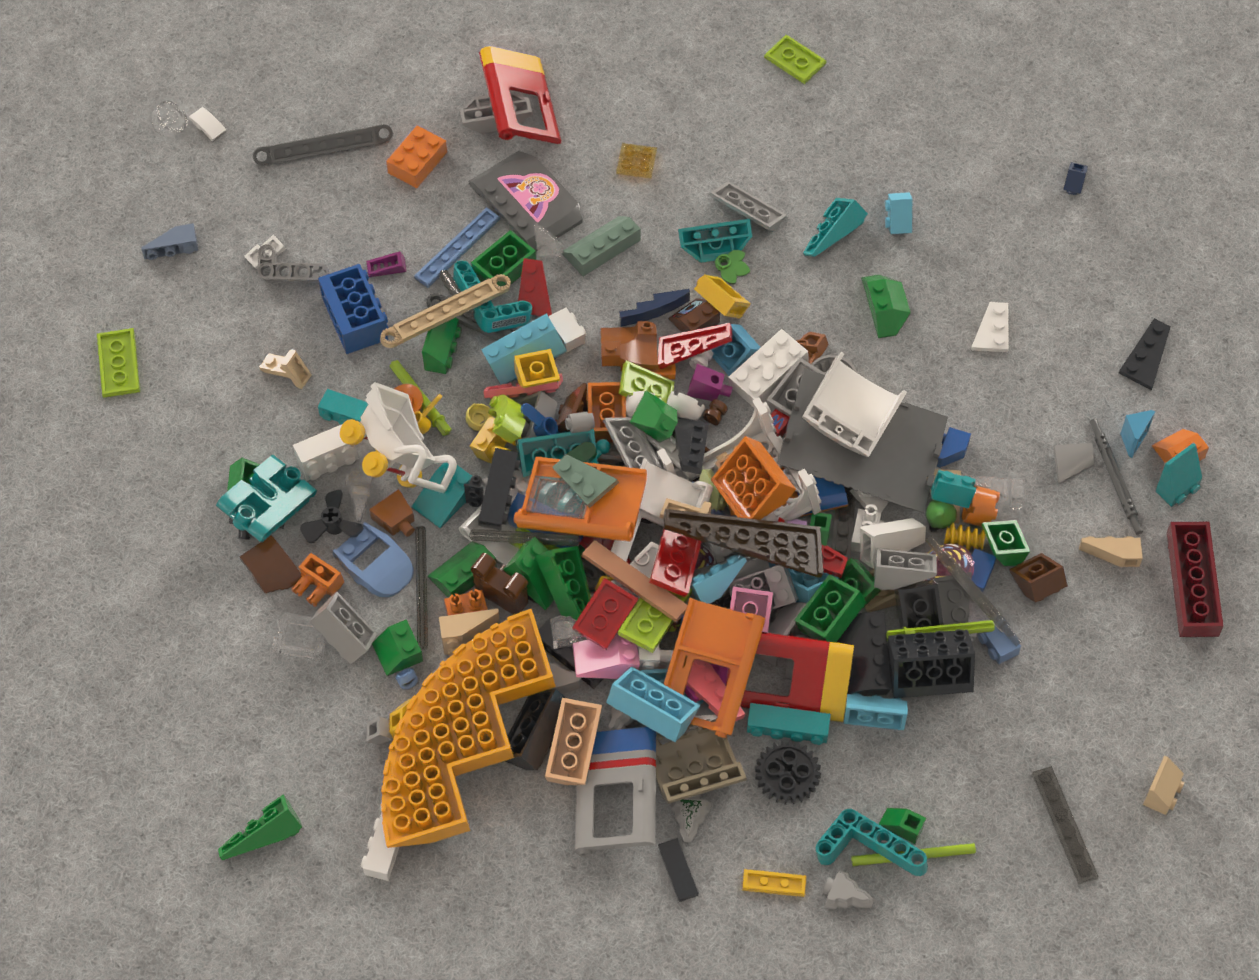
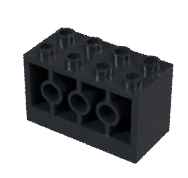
(931, 663)

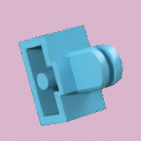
(899, 213)

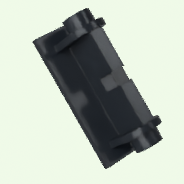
(474, 492)

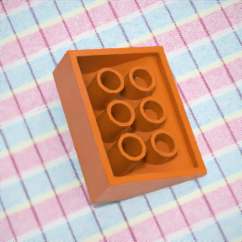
(752, 481)

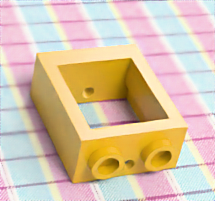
(722, 296)

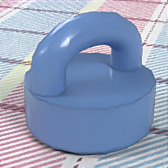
(406, 676)

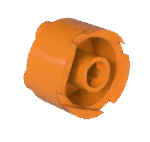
(982, 507)

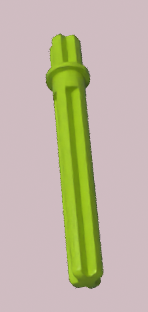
(437, 419)
(972, 627)

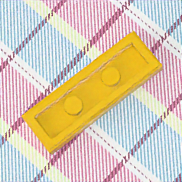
(774, 883)

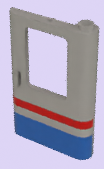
(619, 759)

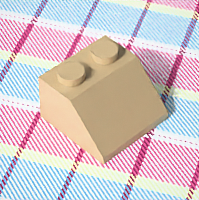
(1164, 787)

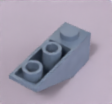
(175, 241)

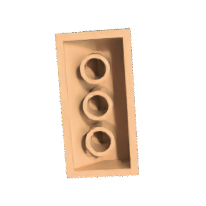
(573, 742)

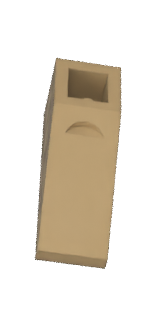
(1118, 551)

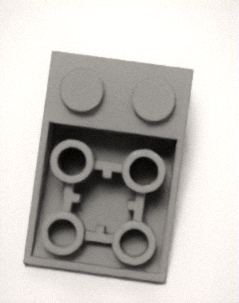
(775, 580)

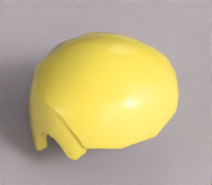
(476, 414)

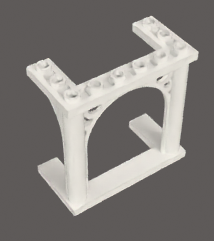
(762, 430)

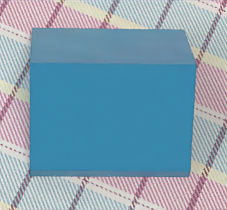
(1135, 429)

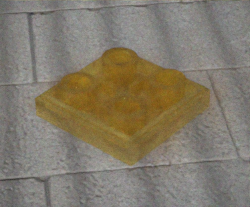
(636, 160)

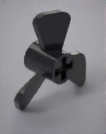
(315, 529)

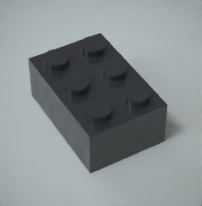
(919, 605)

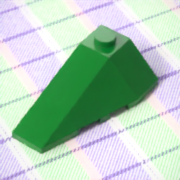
(274, 826)

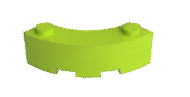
(508, 417)

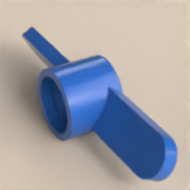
(542, 425)

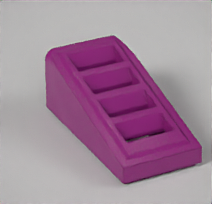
(387, 270)

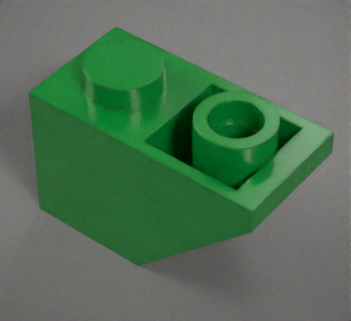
(903, 823)

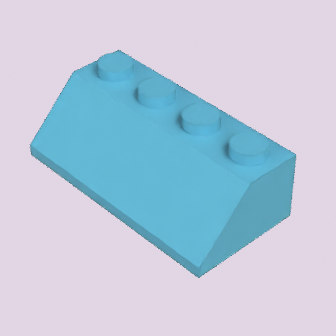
(530, 338)
(652, 703)

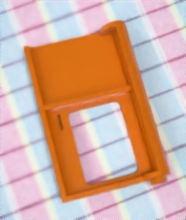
(721, 639)

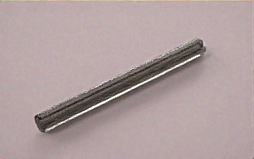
(523, 537)

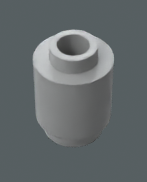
(580, 422)

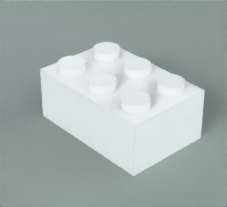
(323, 454)

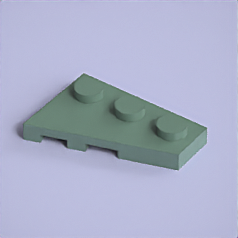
(584, 480)

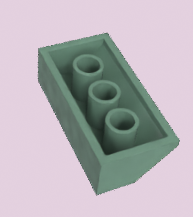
(603, 244)

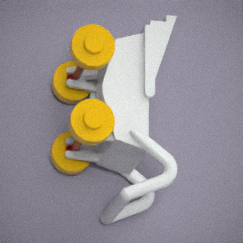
(395, 435)

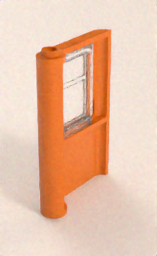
(556, 508)

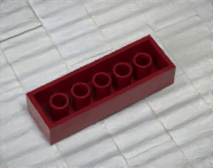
(1194, 579)

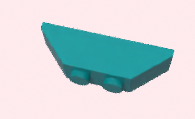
(711, 240)

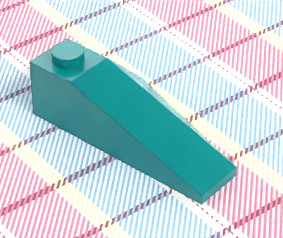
(841, 219)

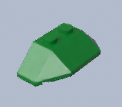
(886, 303)

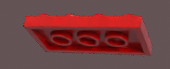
(675, 562)

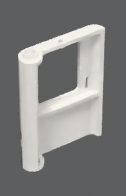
(658, 487)

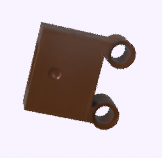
(498, 586)

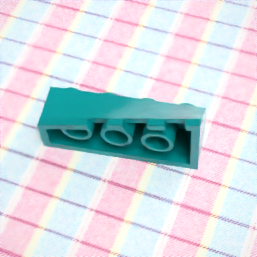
(549, 446)

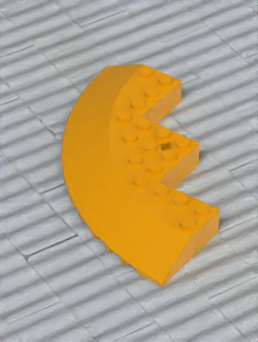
(458, 729)

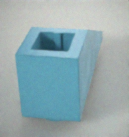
(714, 583)

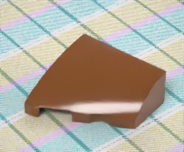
(815, 345)

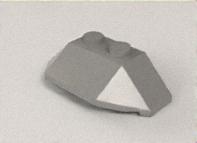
(479, 114)

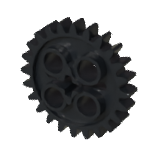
(773, 781)

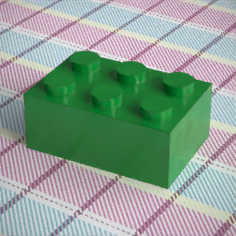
(504, 258)
(830, 610)

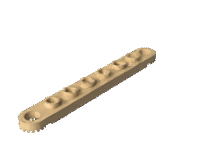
(445, 311)

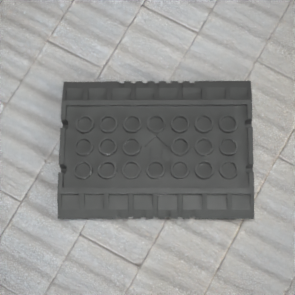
(892, 471)

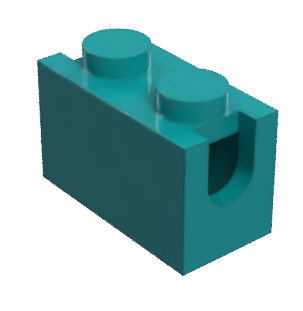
(953, 488)

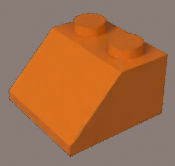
(1178, 442)

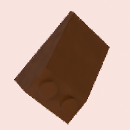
(574, 403)

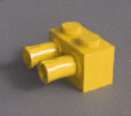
(487, 441)

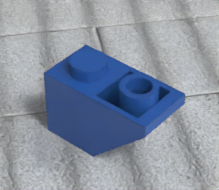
(954, 446)

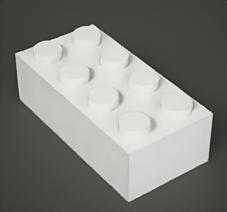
(767, 367)

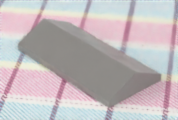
(748, 206)
(630, 442)

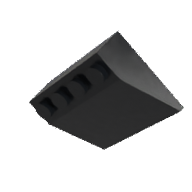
(870, 657)

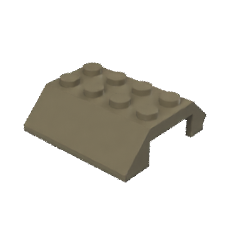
(695, 765)

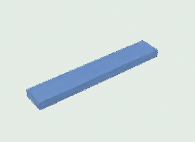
(457, 247)

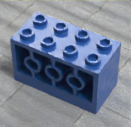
(353, 308)

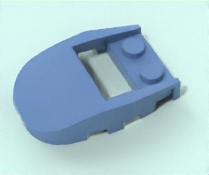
(384, 575)

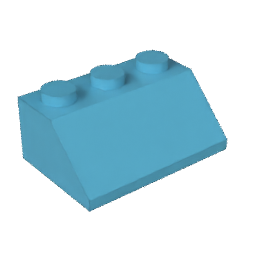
(875, 711)

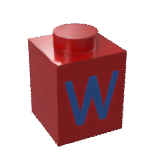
(780, 422)

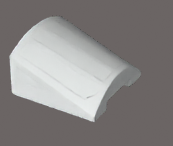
(851, 408)

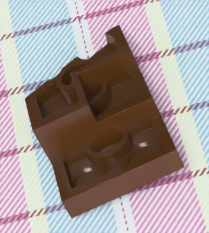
(271, 566)

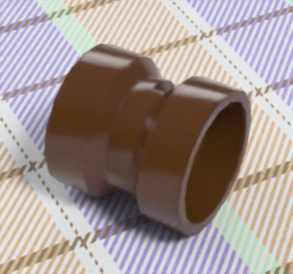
(715, 411)

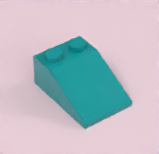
(1180, 476)
(439, 506)

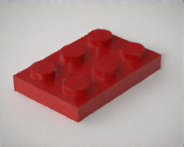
(605, 613)

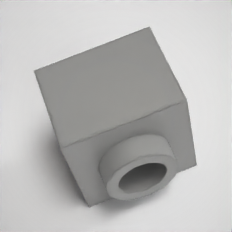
(378, 731)

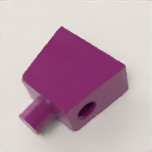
(708, 384)

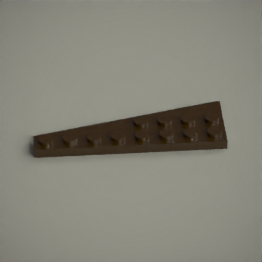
(775, 542)

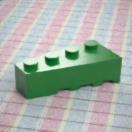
(565, 579)

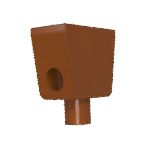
(394, 514)

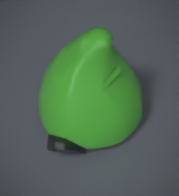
(940, 515)

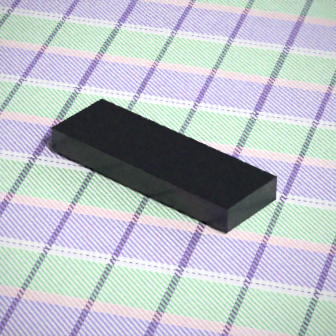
(678, 870)

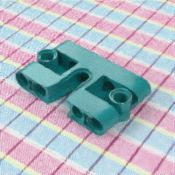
(271, 502)

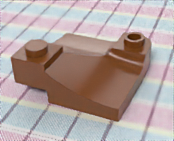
(632, 344)

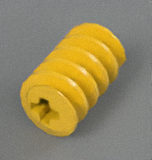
(966, 537)

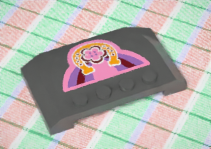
(528, 195)

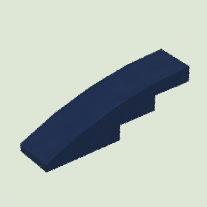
(660, 305)

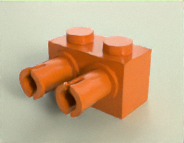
(321, 575)
(465, 603)

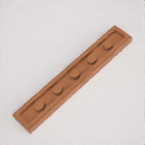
(634, 581)

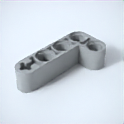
(294, 268)

